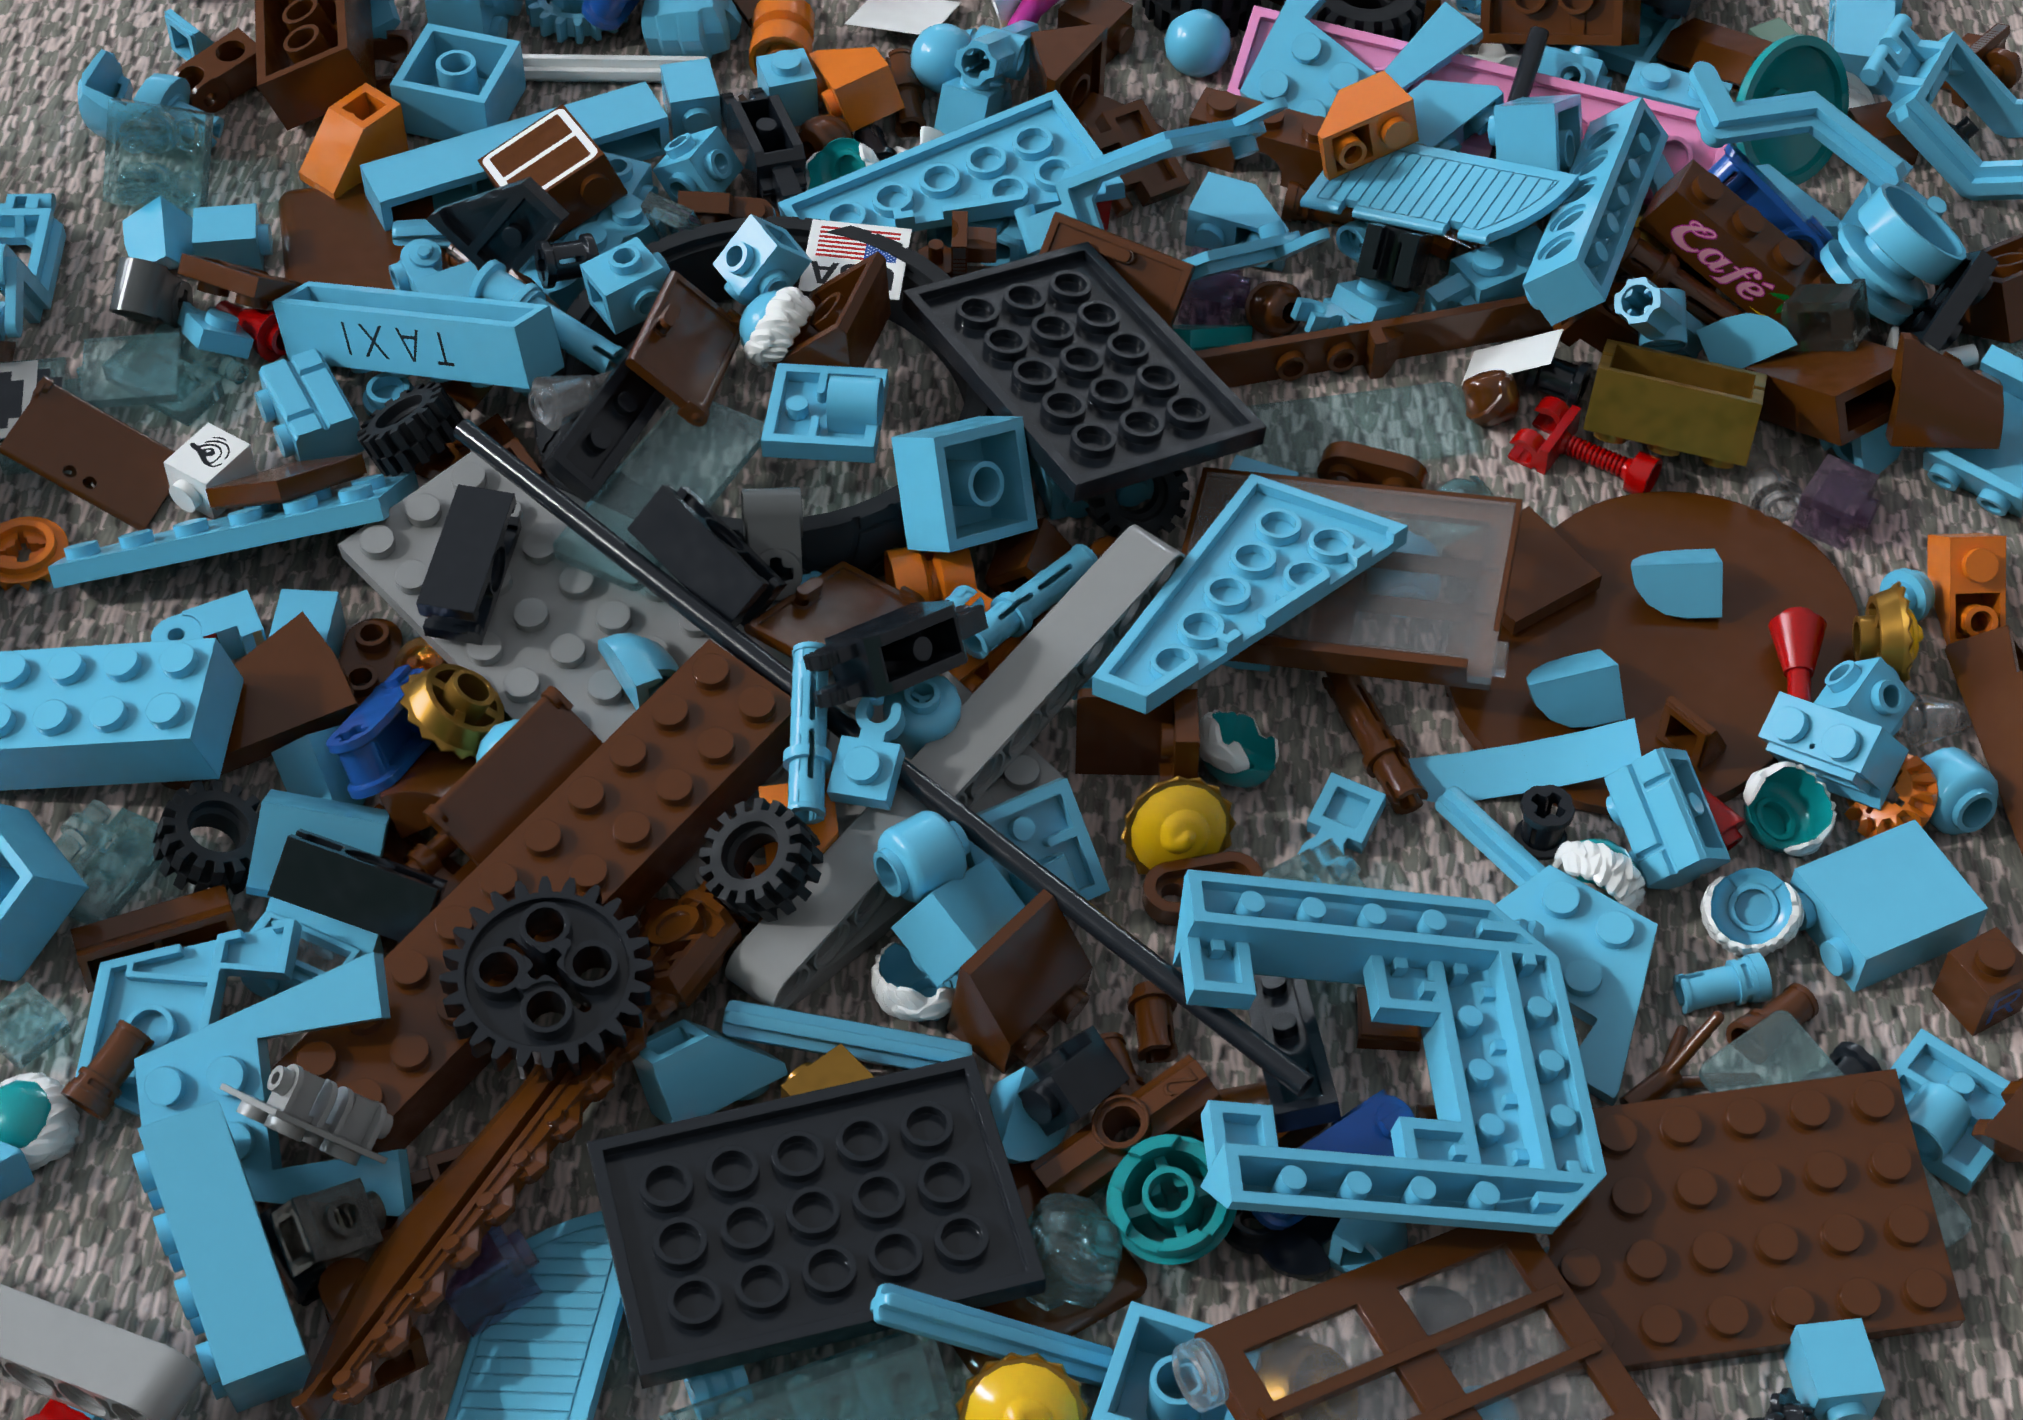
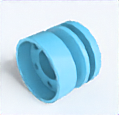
(1894, 252)

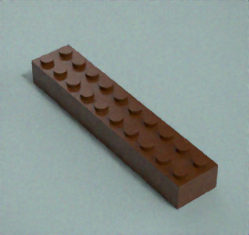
(613, 823)

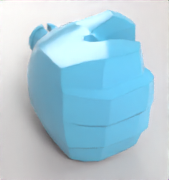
(689, 26)
(105, 81)

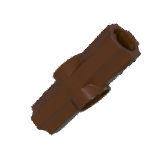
(1160, 1107)

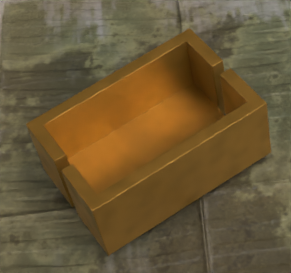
(1675, 404)

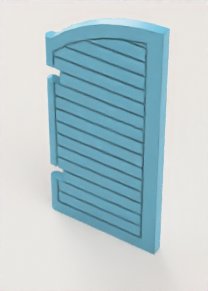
(1444, 189)
(557, 1347)

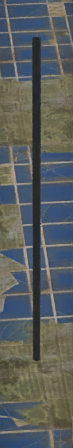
(911, 778)

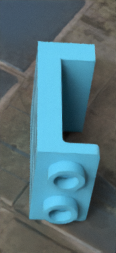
(1989, 473)

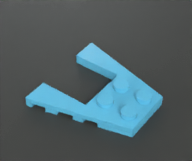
(1312, 67)
(237, 1054)

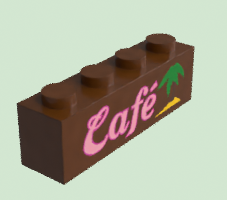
(1729, 242)

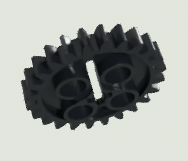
(506, 1014)

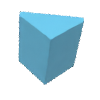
(287, 812)

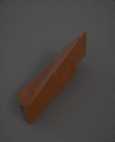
(1991, 685)

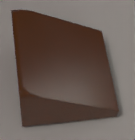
(1687, 731)

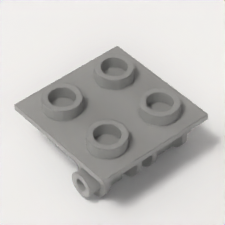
(318, 1113)

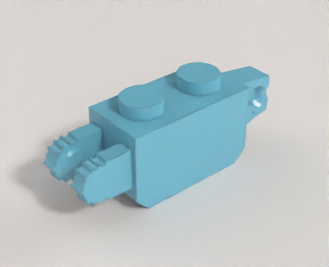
(1486, 273)

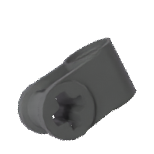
(148, 292)
(775, 529)

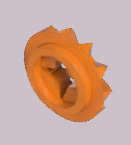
(46, 545)
(1916, 789)

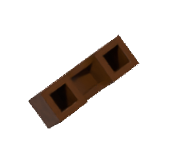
(1289, 137)

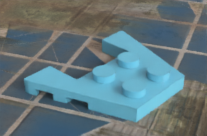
(1602, 961)
(181, 988)

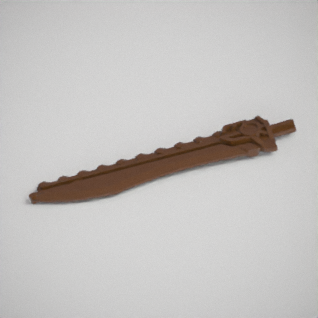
(480, 1187)

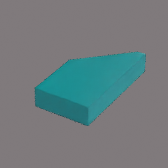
(1213, 336)

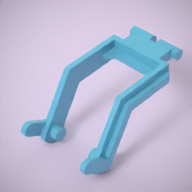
(1910, 77)
(1806, 112)
(1082, 183)
(30, 289)

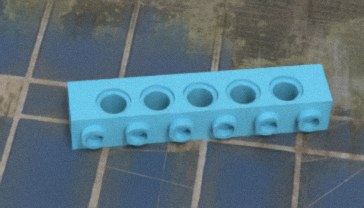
(1596, 220)

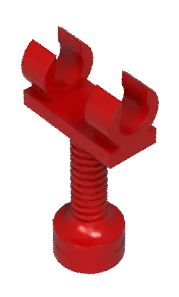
(1562, 424)

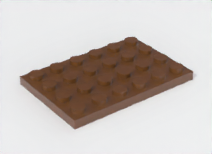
(1754, 1218)

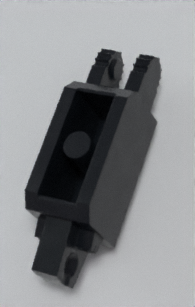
(765, 145)
(895, 650)

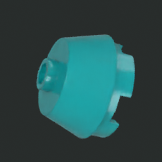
(1160, 1201)

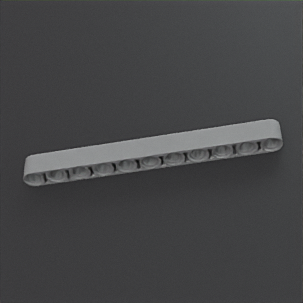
(994, 728)

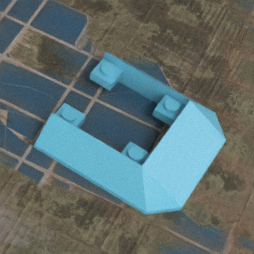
(1498, 1037)

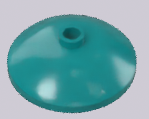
(1790, 67)

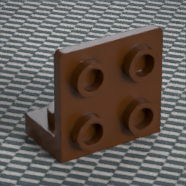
(1134, 743)

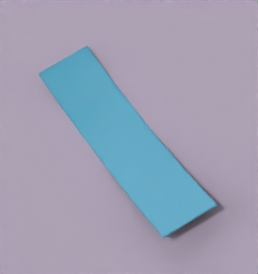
(1540, 762)

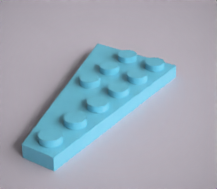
(975, 169)
(253, 526)
(1244, 578)

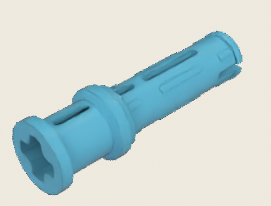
(573, 336)

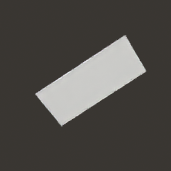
(1515, 355)

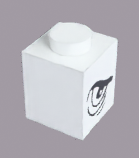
(205, 462)

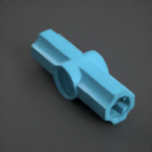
(996, 53)
(1659, 317)

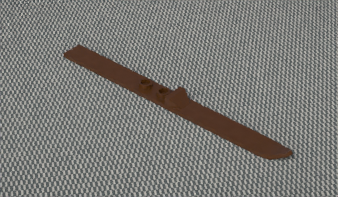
(1377, 342)

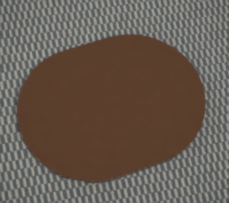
(1712, 665)

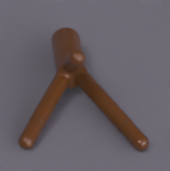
(1677, 1056)

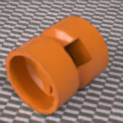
(779, 27)
(929, 573)

